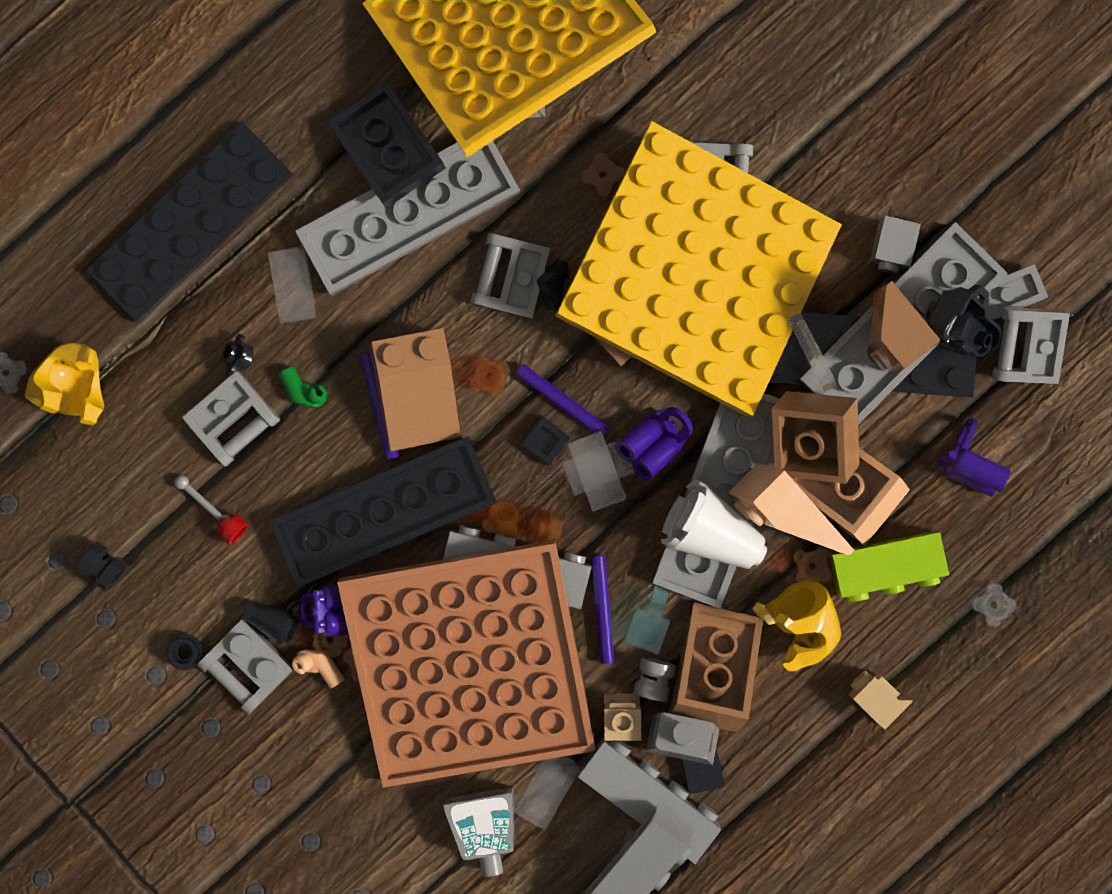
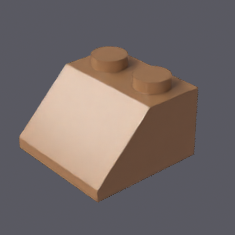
(897, 330)

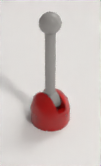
(229, 526)

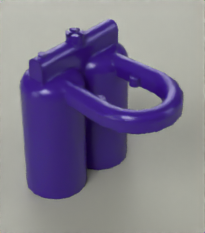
(654, 442)
(972, 468)
(326, 609)

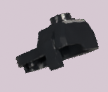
(963, 321)

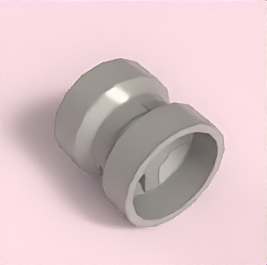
(652, 687)

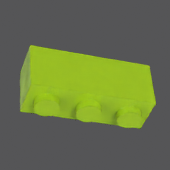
(889, 566)

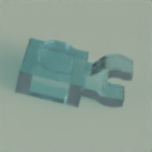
(649, 626)

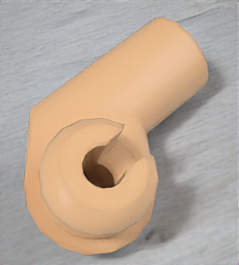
(314, 662)

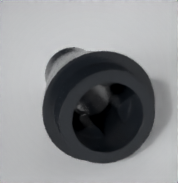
(273, 621)

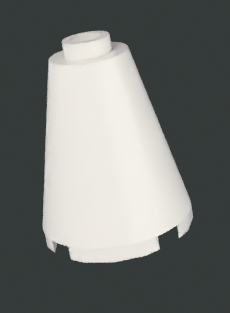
(712, 529)

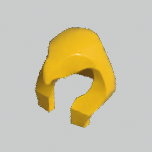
(68, 383)
(810, 615)

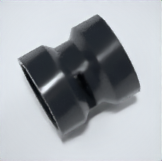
(101, 566)

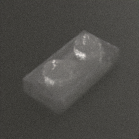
(547, 790)

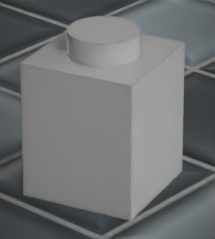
(894, 244)

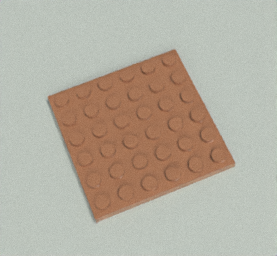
(467, 663)

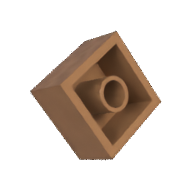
(816, 436)

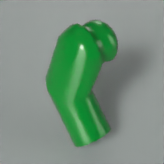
(300, 392)

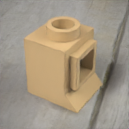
(878, 698)
(622, 717)

